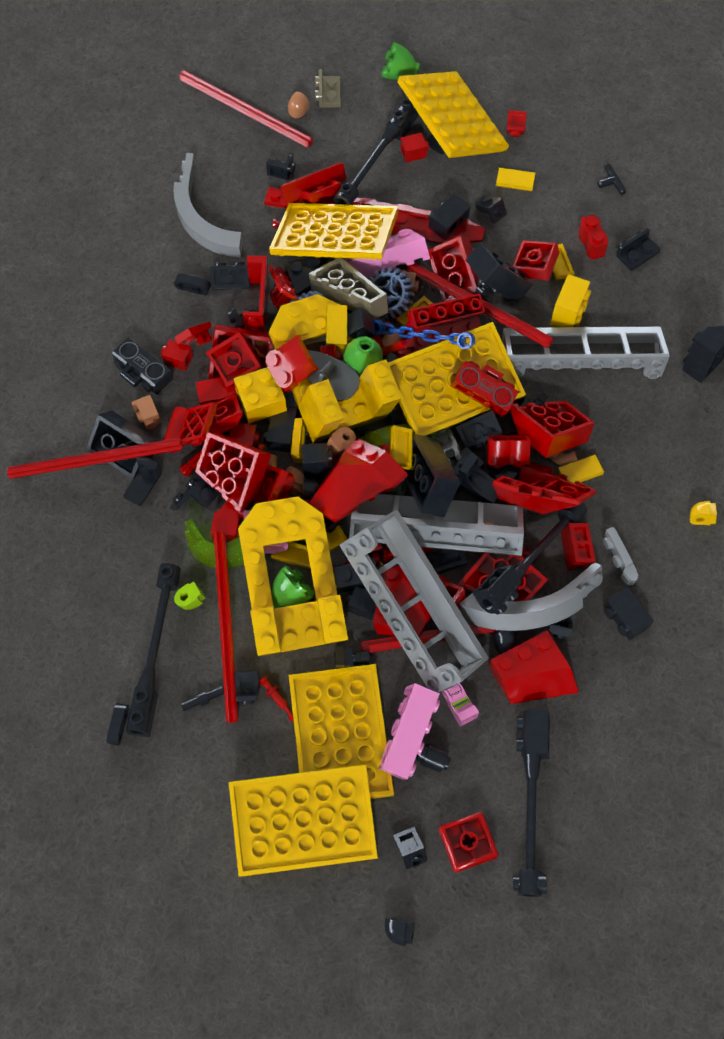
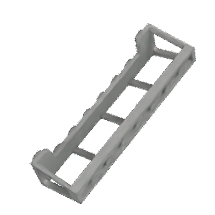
(652, 364)
(448, 534)
(429, 591)

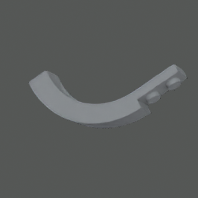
(211, 237)
(536, 612)

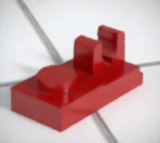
(199, 333)

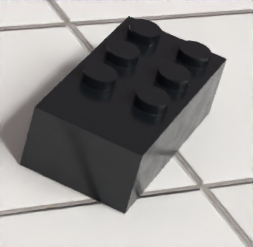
(431, 476)

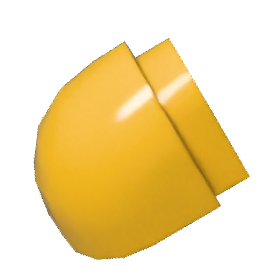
(703, 513)

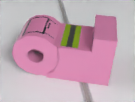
(460, 704)

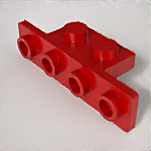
(315, 185)
(283, 291)

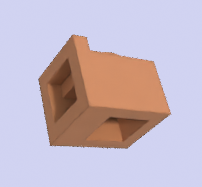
(146, 412)

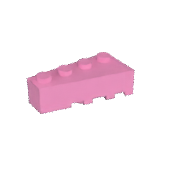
(400, 250)
(409, 731)

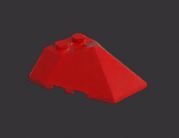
(355, 478)
(541, 490)

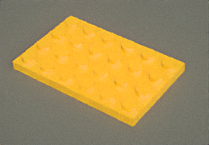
(452, 114)
(334, 231)
(428, 373)
(340, 723)
(302, 820)

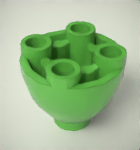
(399, 63)
(361, 353)
(290, 589)

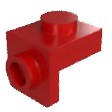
(516, 123)

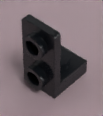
(144, 481)

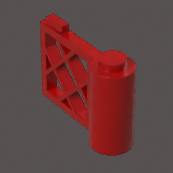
(182, 423)

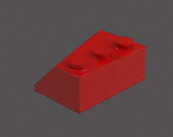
(552, 426)
(232, 468)

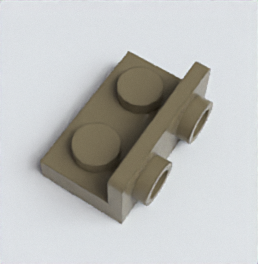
(328, 92)

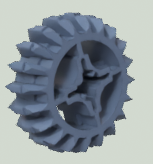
(392, 286)

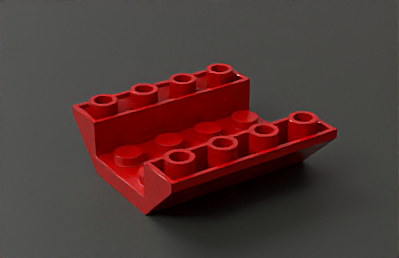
(446, 318)

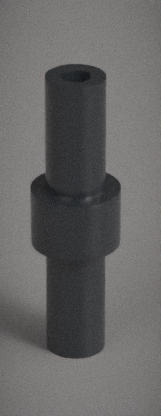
(202, 698)

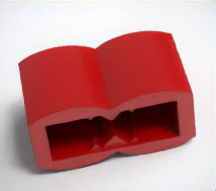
(593, 237)
(508, 450)

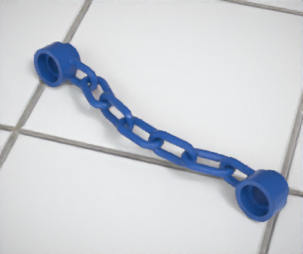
(461, 340)

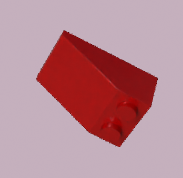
(450, 263)

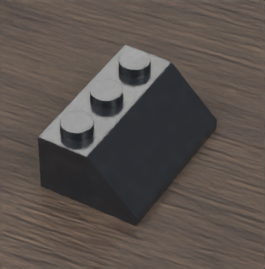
(705, 353)
(115, 432)

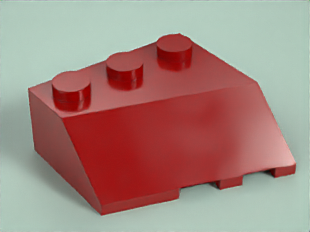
(258, 340)
(530, 584)
(403, 592)
(533, 671)

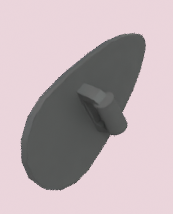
(341, 376)

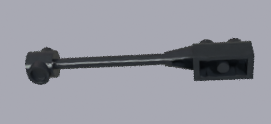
(396, 128)
(505, 580)
(145, 695)
(534, 741)

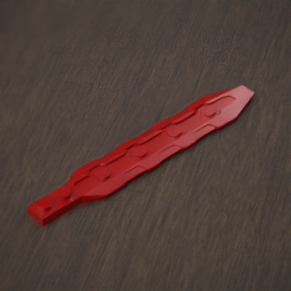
(407, 217)

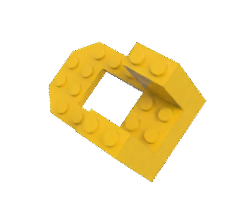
(317, 401)
(299, 624)

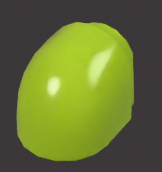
(189, 596)

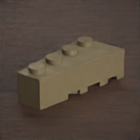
(348, 287)

